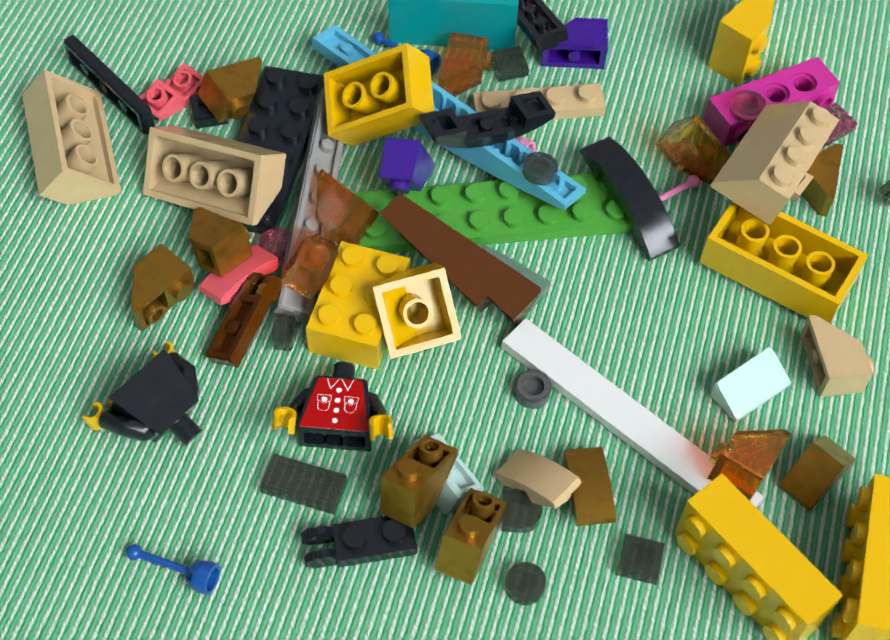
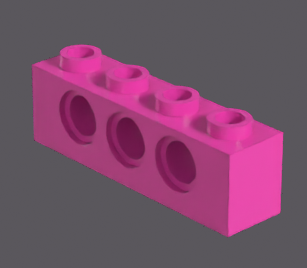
(798, 83)

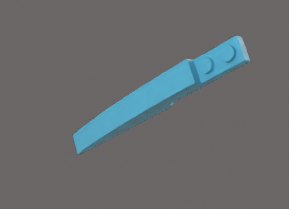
(500, 160)

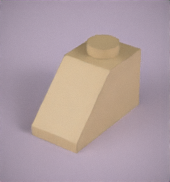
(835, 358)

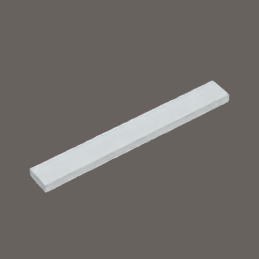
(613, 407)

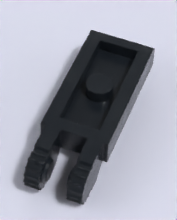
(359, 542)

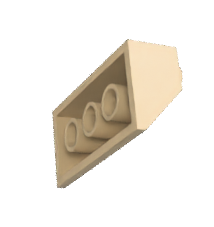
(69, 140)
(774, 157)
(212, 173)

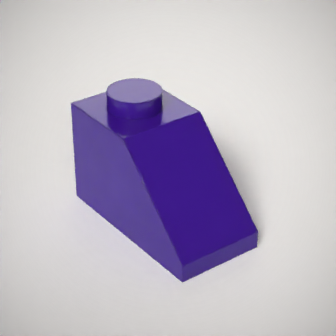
(585, 47)
(405, 165)

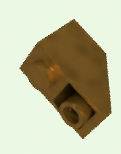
(218, 242)
(158, 285)
(416, 481)
(470, 536)

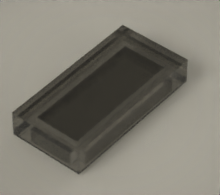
(303, 484)

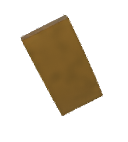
(593, 498)

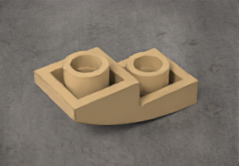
(539, 477)

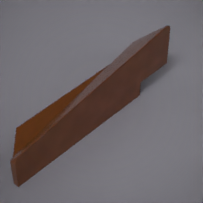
(467, 266)

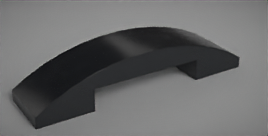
(489, 127)
(635, 195)

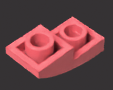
(174, 94)
(225, 288)

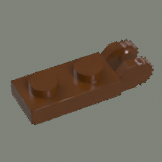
(243, 319)

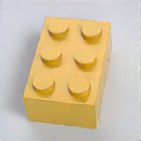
(378, 95)
(345, 314)

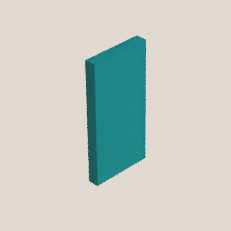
(434, 20)

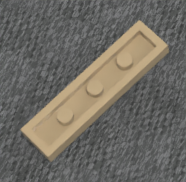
(567, 101)

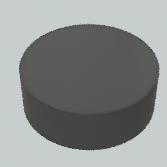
(532, 389)

